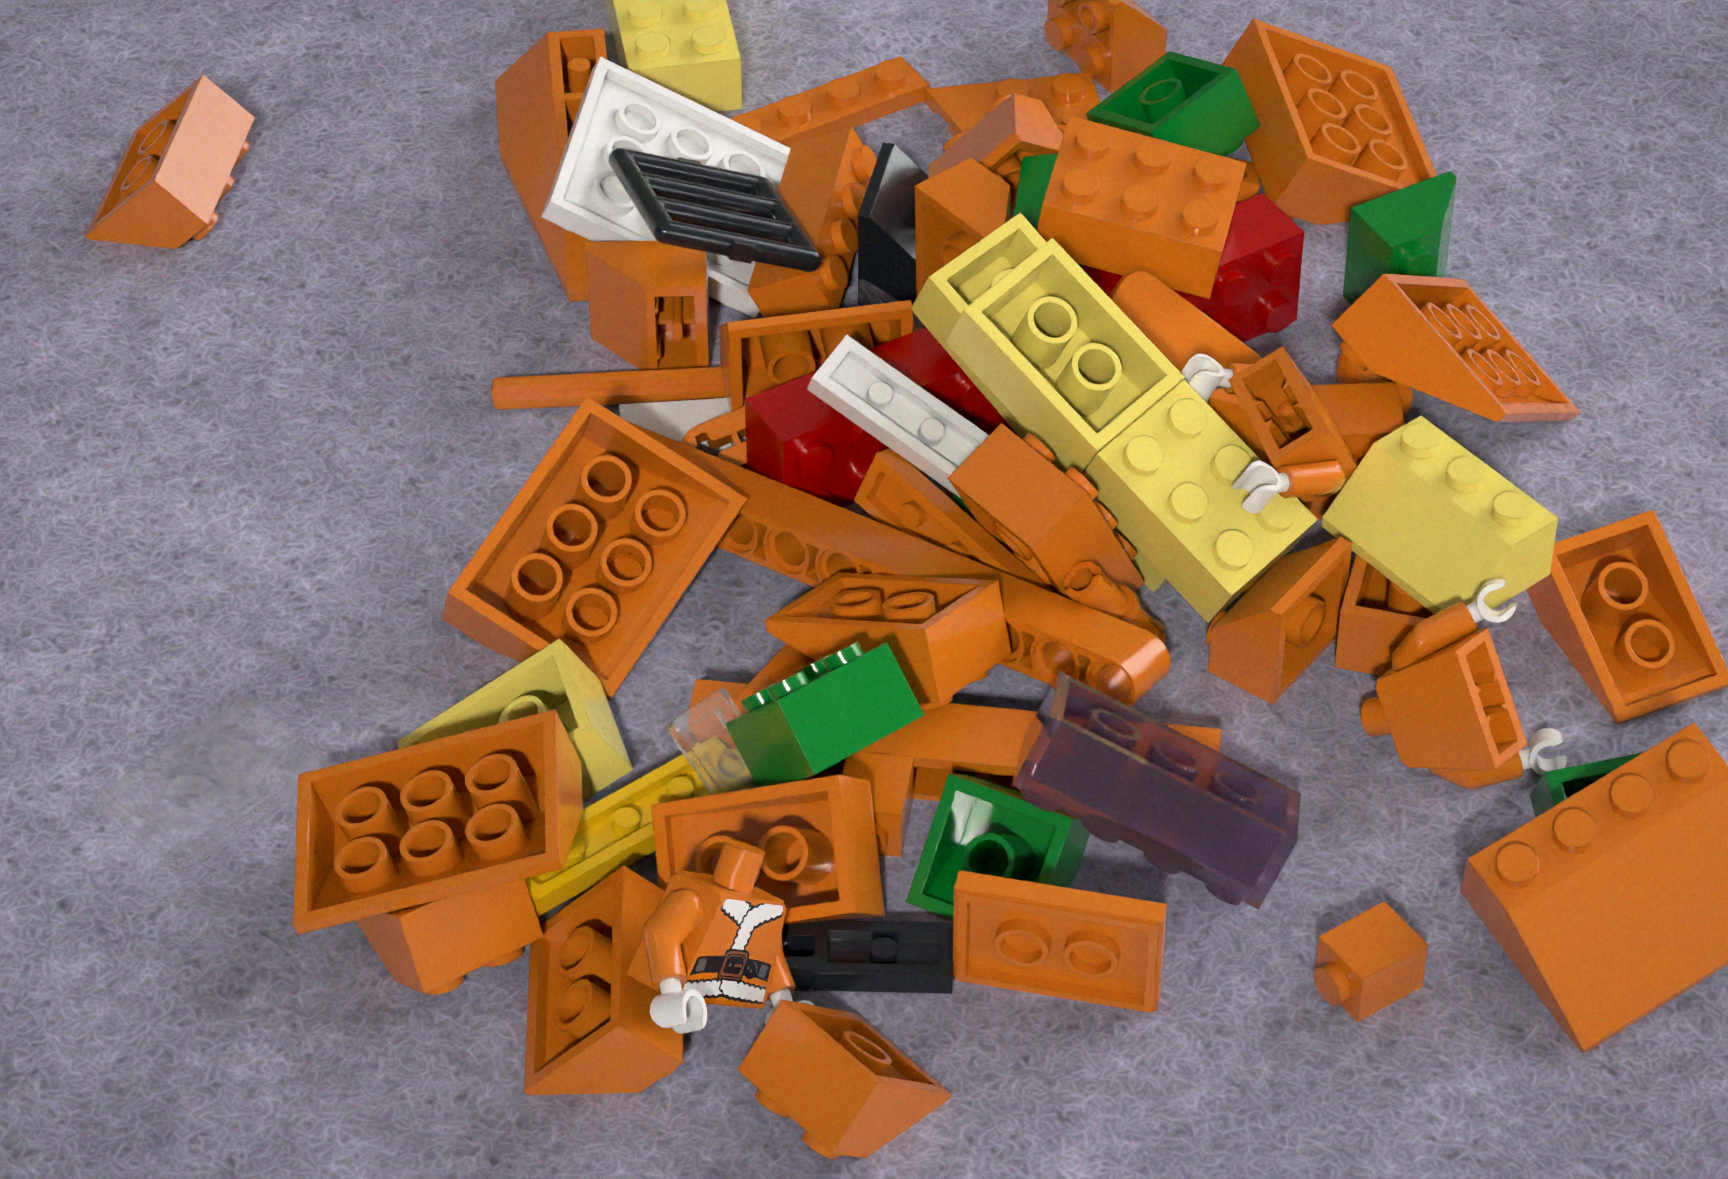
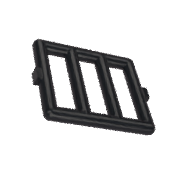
(714, 210)

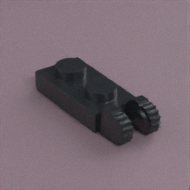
(870, 956)

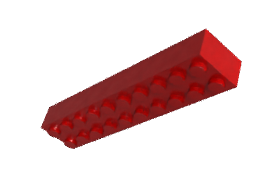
(826, 455)

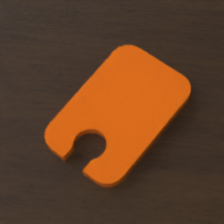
(1175, 323)

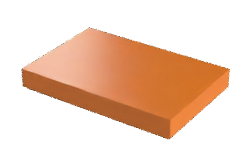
(1058, 941)

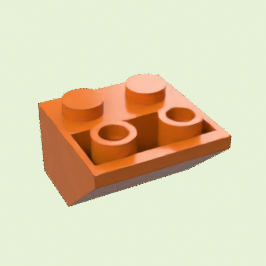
(1106, 38)
(649, 303)

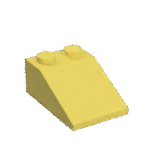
(537, 685)

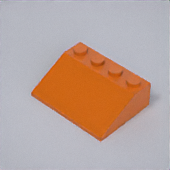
(1328, 124)
(1450, 346)
(593, 548)
(435, 820)
(1616, 889)

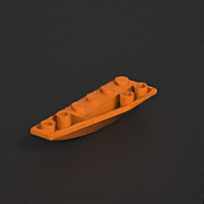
(534, 118)

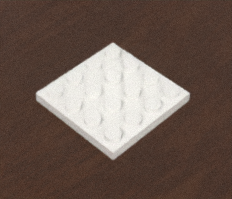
(644, 117)

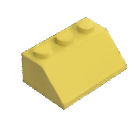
(1441, 520)

